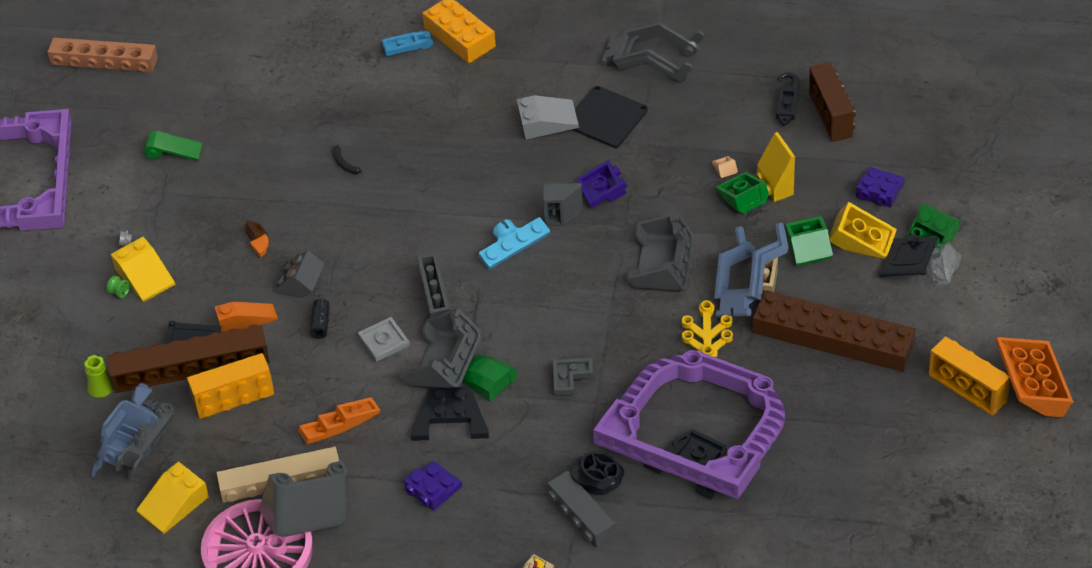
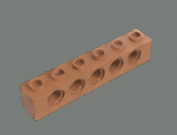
(102, 54)

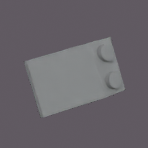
(546, 115)

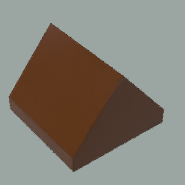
(254, 230)

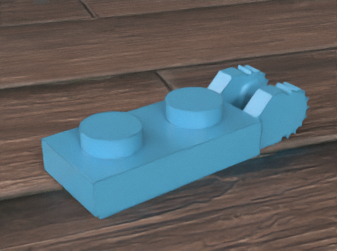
(407, 42)

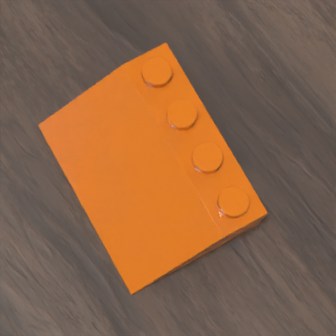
(1035, 375)

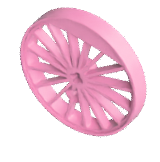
(253, 546)

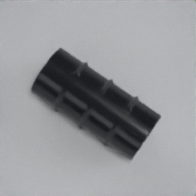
(320, 318)

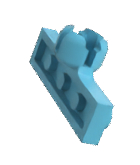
(512, 241)

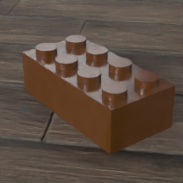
(831, 102)

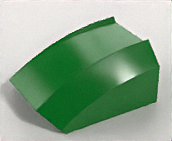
(744, 192)
(488, 376)

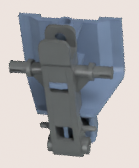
(133, 432)

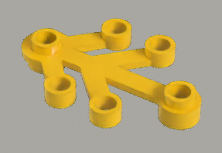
(706, 310)

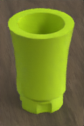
(98, 378)

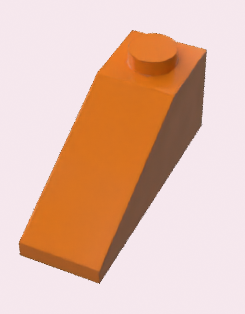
(244, 314)

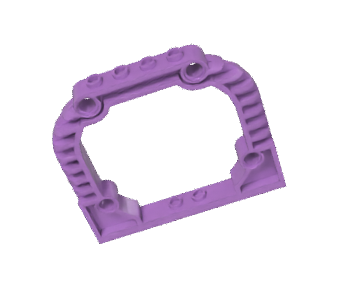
(49, 208)
(727, 474)

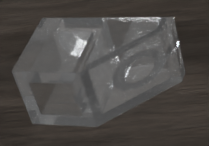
(943, 263)

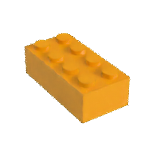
(459, 29)
(969, 375)
(231, 386)

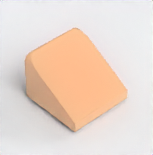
(725, 166)

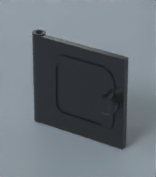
(908, 258)
(185, 331)

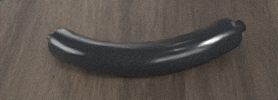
(339, 159)

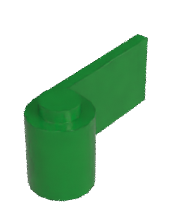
(162, 142)

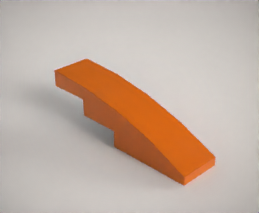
(339, 421)

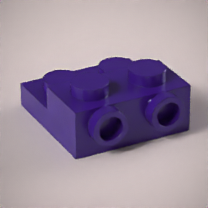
(602, 184)
(879, 187)
(431, 485)

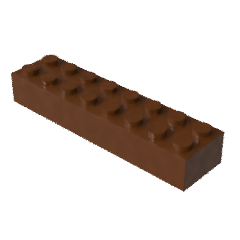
(834, 330)
(184, 358)

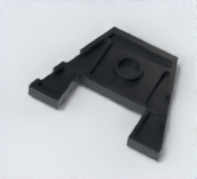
(450, 406)
(698, 449)

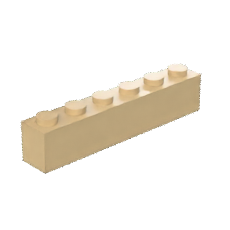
(252, 479)

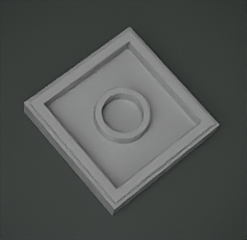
(383, 339)

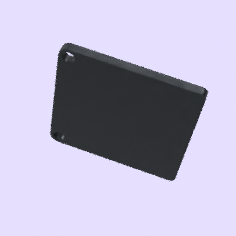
(608, 116)

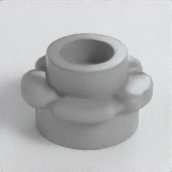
(125, 238)

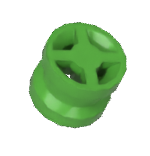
(118, 286)

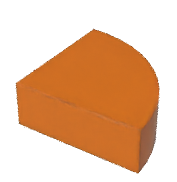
(260, 245)

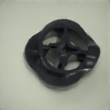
(597, 472)

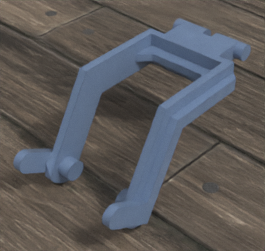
(737, 301)

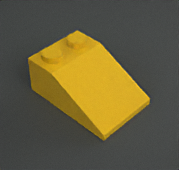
(777, 168)
(861, 232)
(142, 268)
(173, 498)

